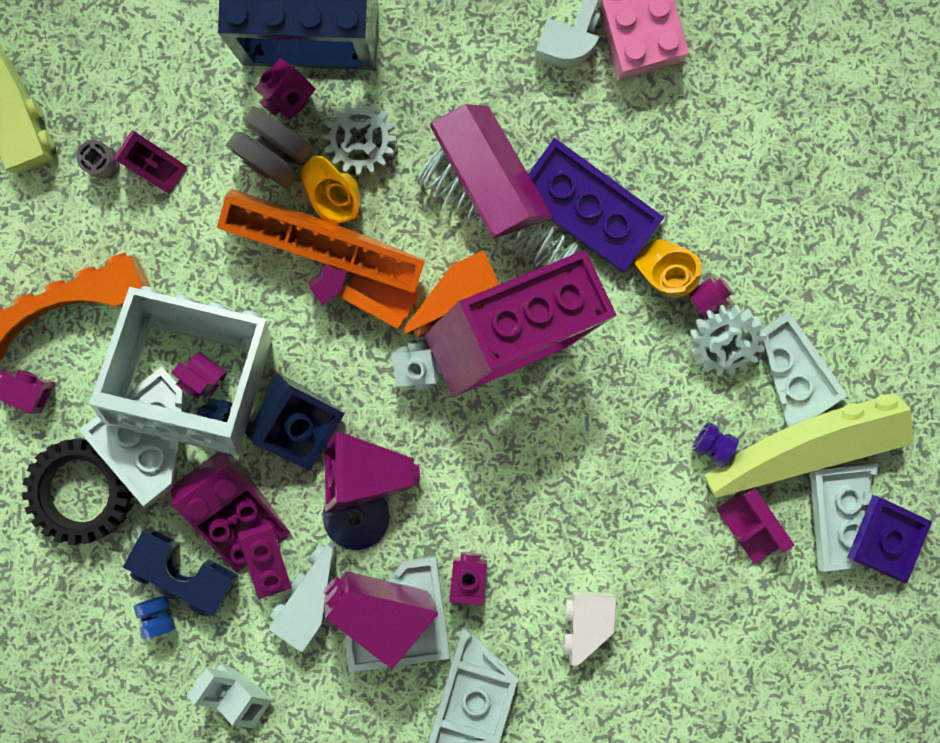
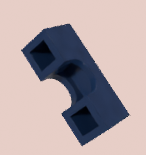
(153, 563)

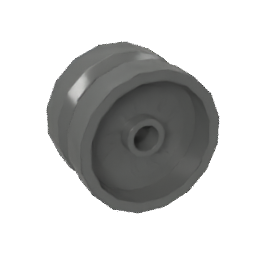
(273, 144)

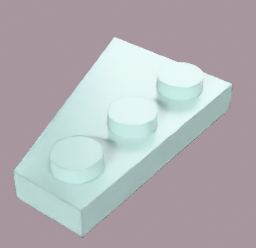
(799, 373)
(838, 510)

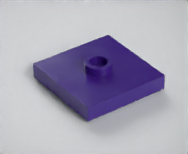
(889, 539)

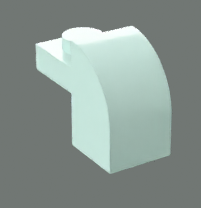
(566, 44)
(232, 694)

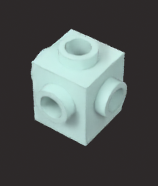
(415, 366)

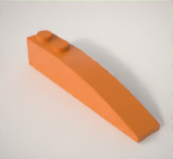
(318, 240)

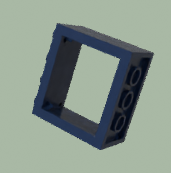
(301, 32)

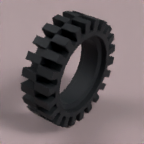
(46, 513)

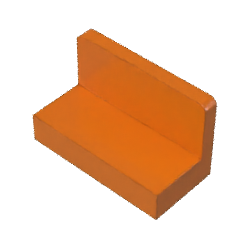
(379, 299)

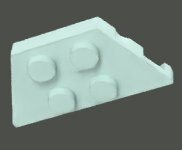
(474, 695)

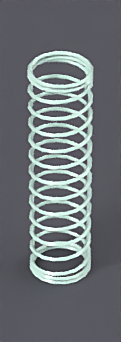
(429, 170)

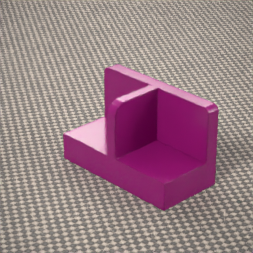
(754, 525)

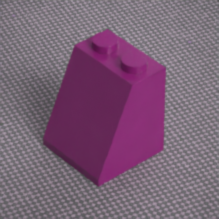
(379, 614)

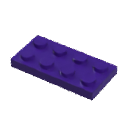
(593, 206)

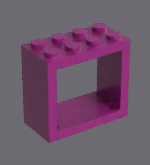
(519, 322)

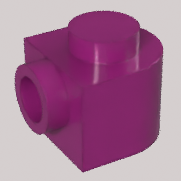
(711, 295)

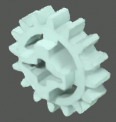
(348, 149)
(726, 339)

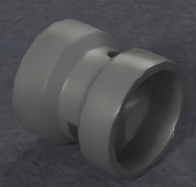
(102, 164)

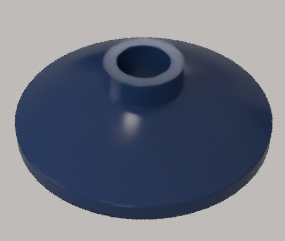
(359, 536)

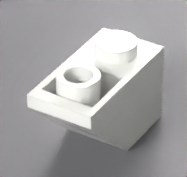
(591, 623)

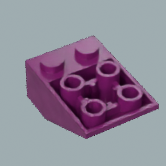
(222, 502)

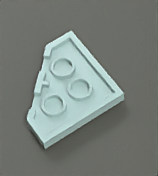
(140, 460)
(433, 642)

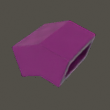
(327, 283)

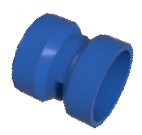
(157, 624)

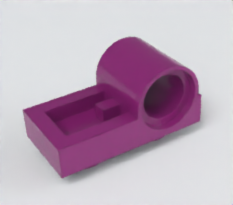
(199, 376)
(264, 560)

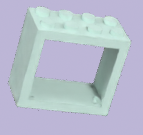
(180, 314)

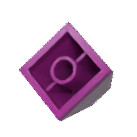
(364, 472)

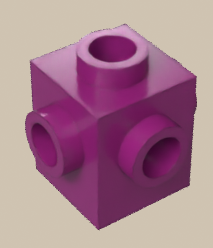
(284, 89)

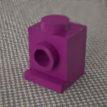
(24, 390)
(461, 592)

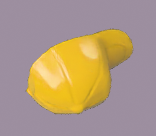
(331, 192)
(669, 268)

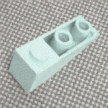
(305, 610)

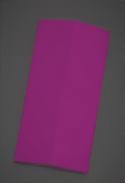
(490, 170)

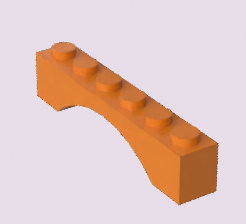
(94, 285)

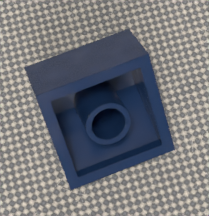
(293, 422)

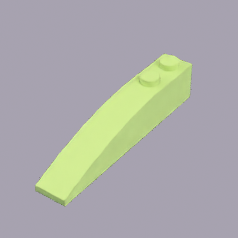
(21, 134)
(817, 444)

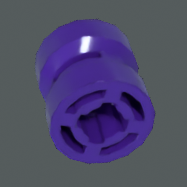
(715, 444)

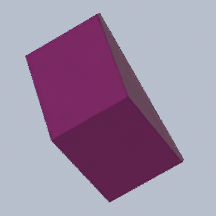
(150, 162)

